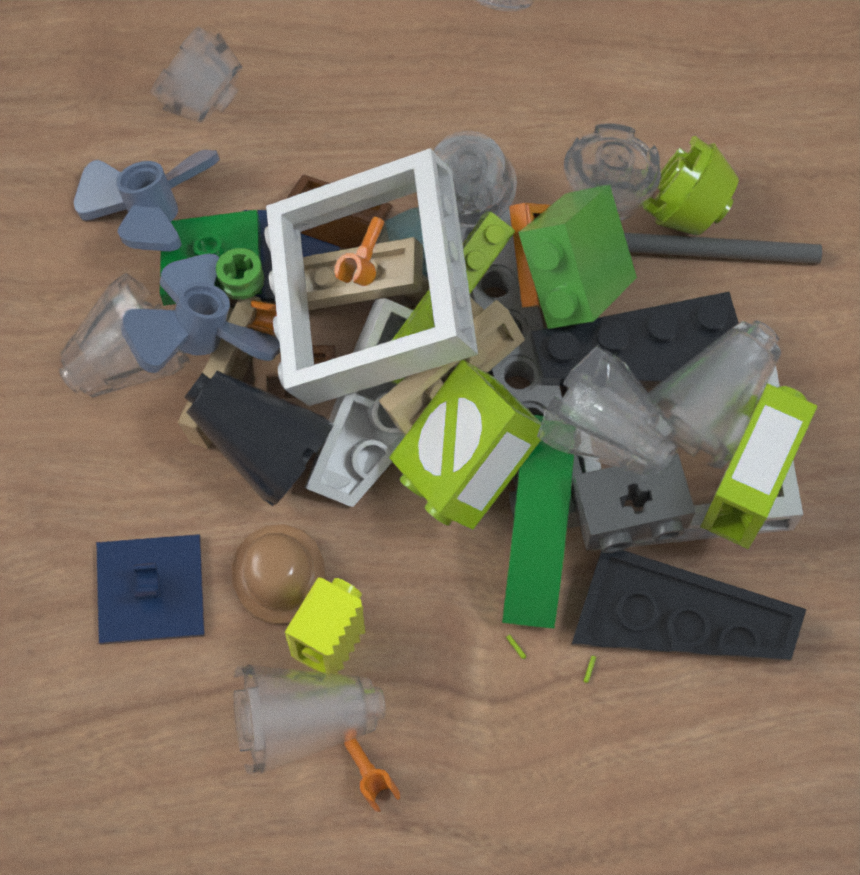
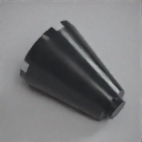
(257, 431)

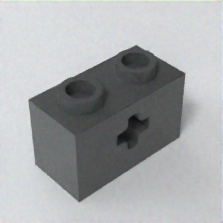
(612, 527)

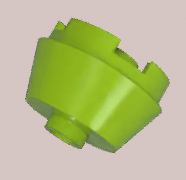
(694, 189)

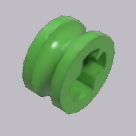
(227, 269)

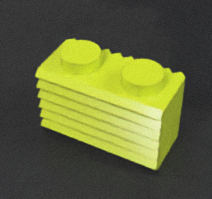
(326, 626)

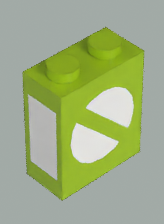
(466, 446)
(759, 465)

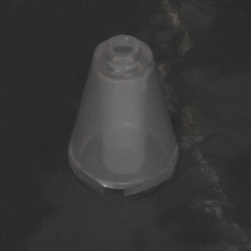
(719, 390)
(300, 713)

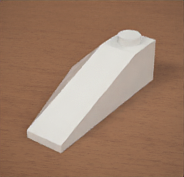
(362, 430)

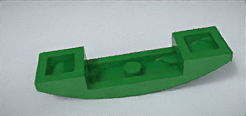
(538, 537)

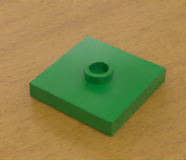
(213, 236)

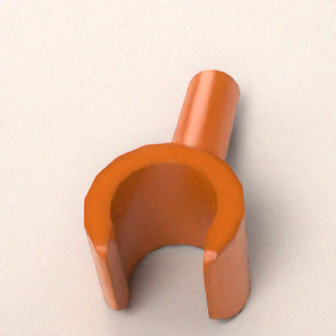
(361, 261)
(264, 317)
(372, 779)

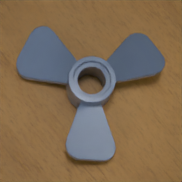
(145, 195)
(196, 321)

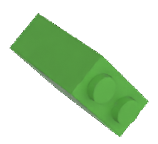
(578, 256)

